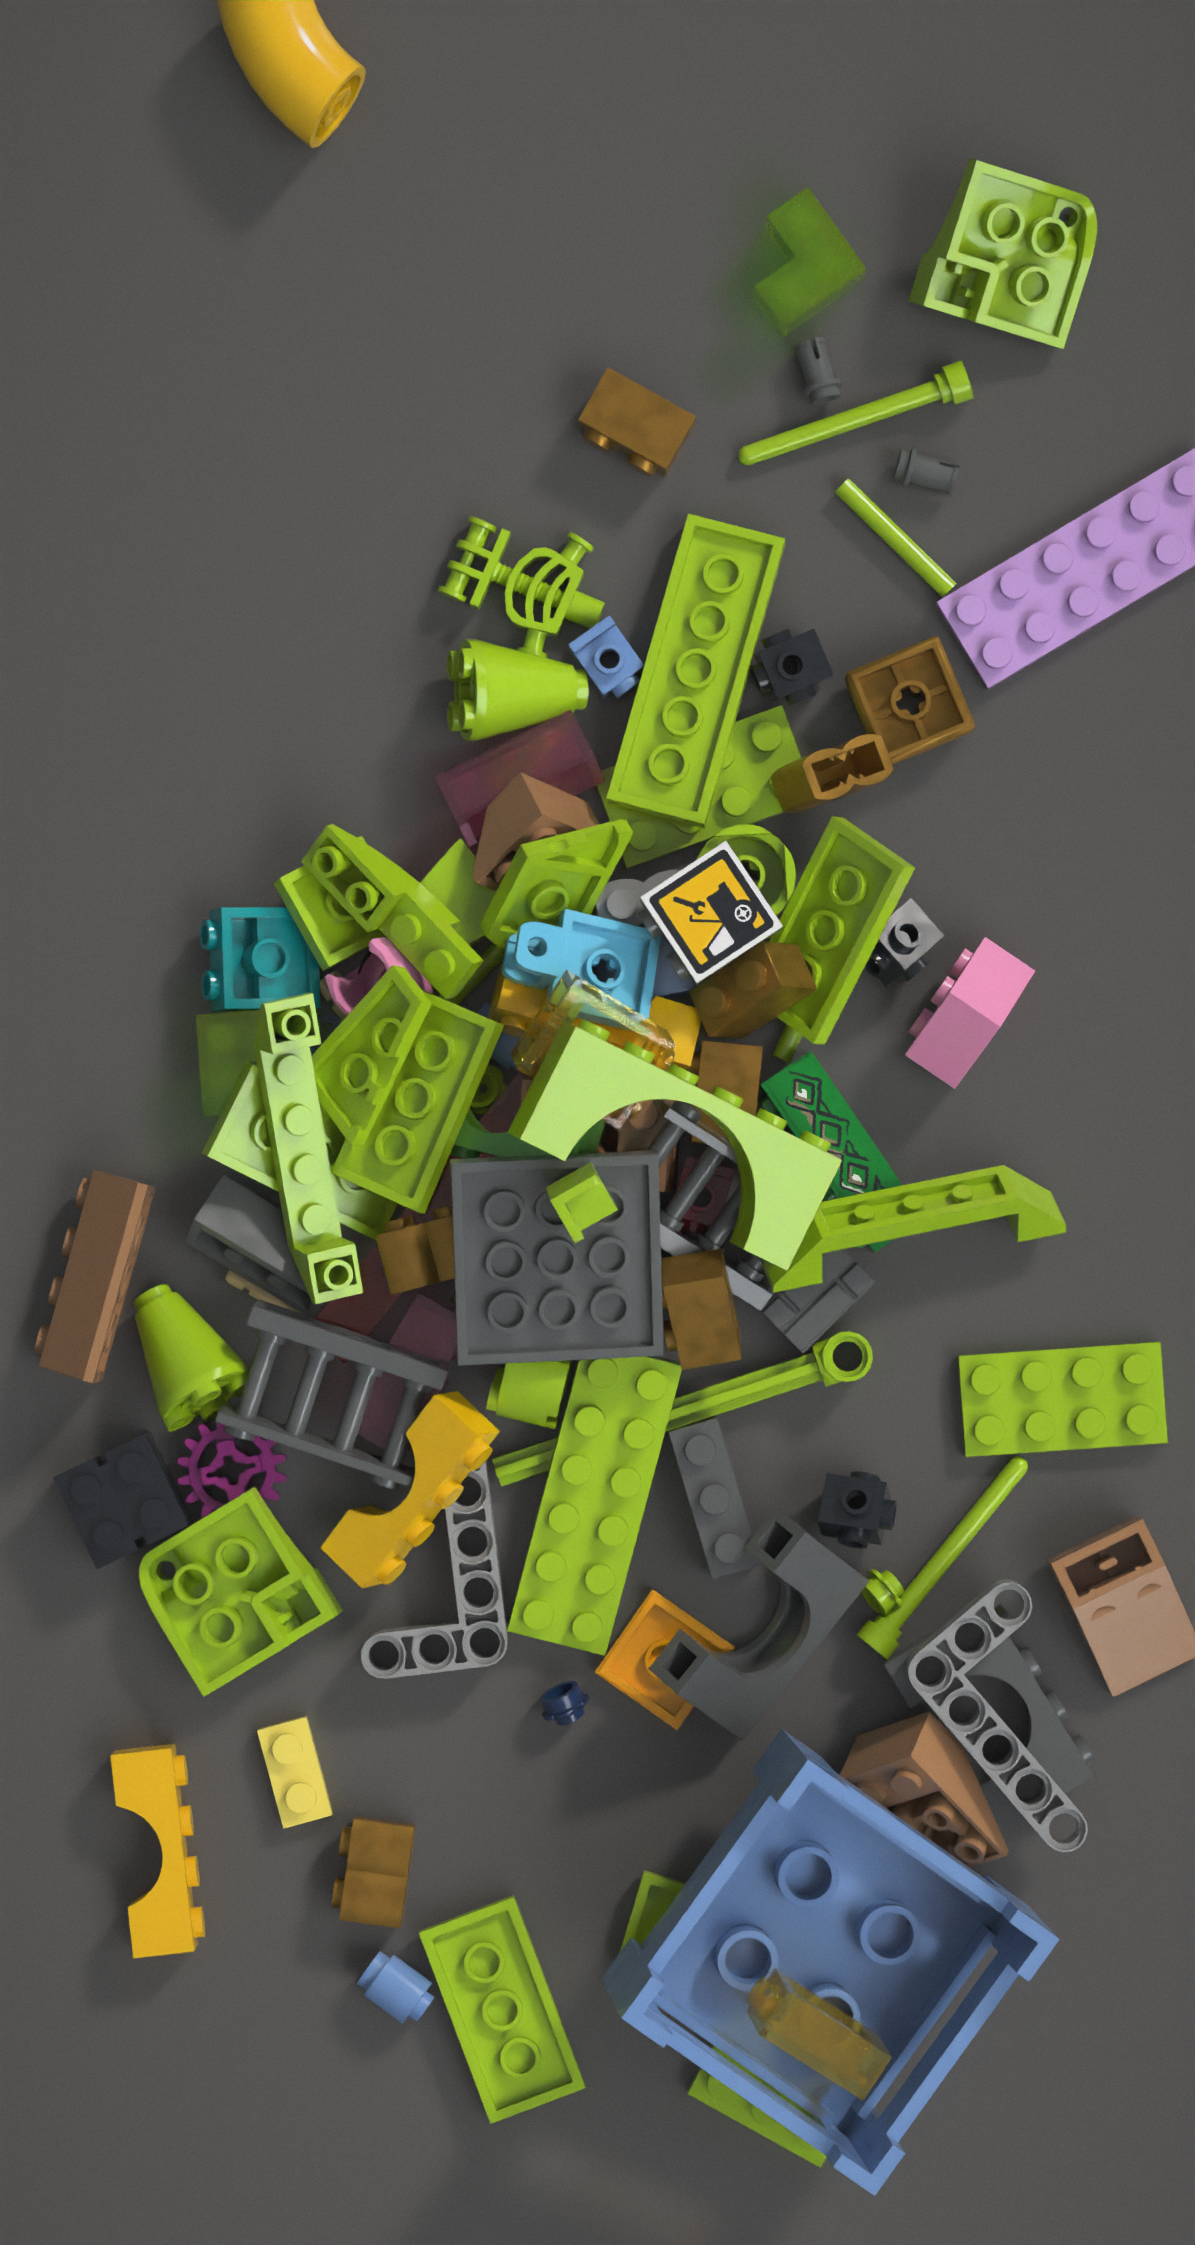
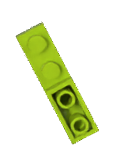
(395, 903)

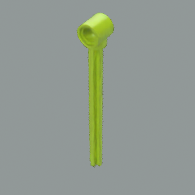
(717, 1399)

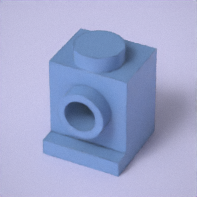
(592, 644)

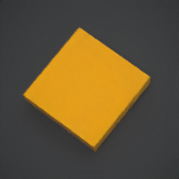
(640, 1645)

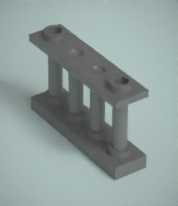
(747, 1273)
(322, 1343)

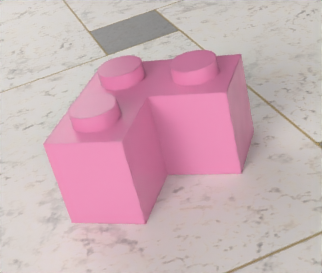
(967, 1011)

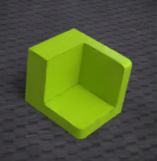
(580, 1200)

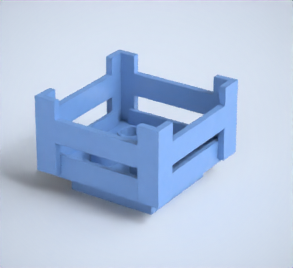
(855, 1913)

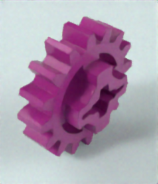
(226, 1446)

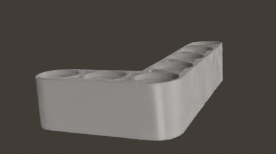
(470, 1616)
(986, 1721)

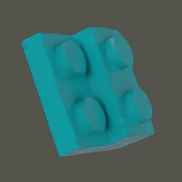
(255, 958)

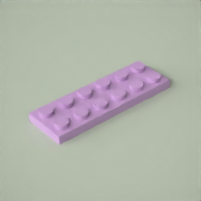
(1077, 575)

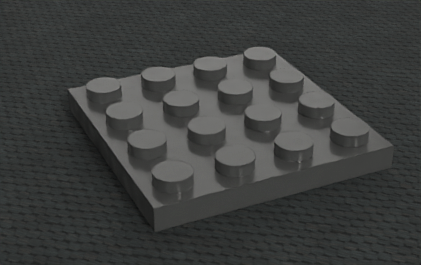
(525, 1282)

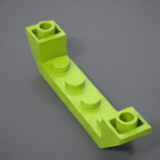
(300, 1150)
(918, 1210)

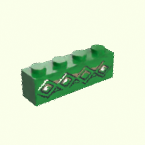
(813, 1103)

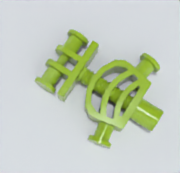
(569, 603)

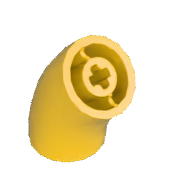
(293, 64)

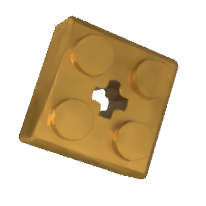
(922, 671)

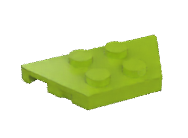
(555, 876)

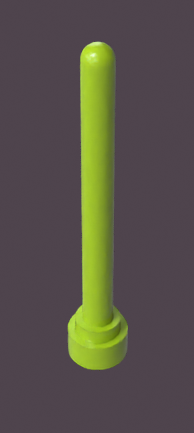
(948, 386)
(884, 1631)

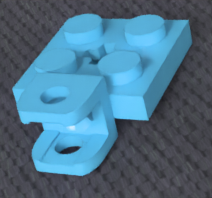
(543, 952)

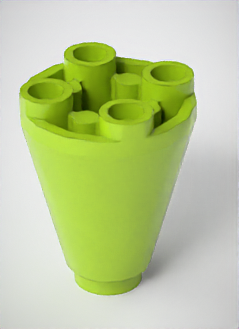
(508, 689)
(185, 1359)

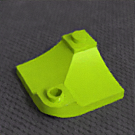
(1009, 255)
(234, 1592)

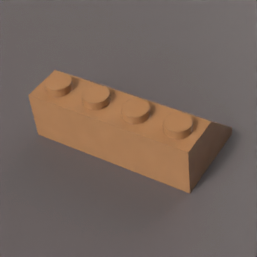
(96, 1276)

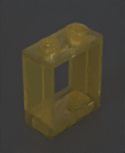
(564, 1005)
(817, 2033)

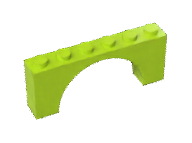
(590, 1078)

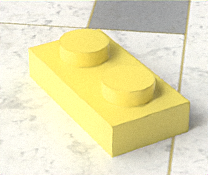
(295, 1772)

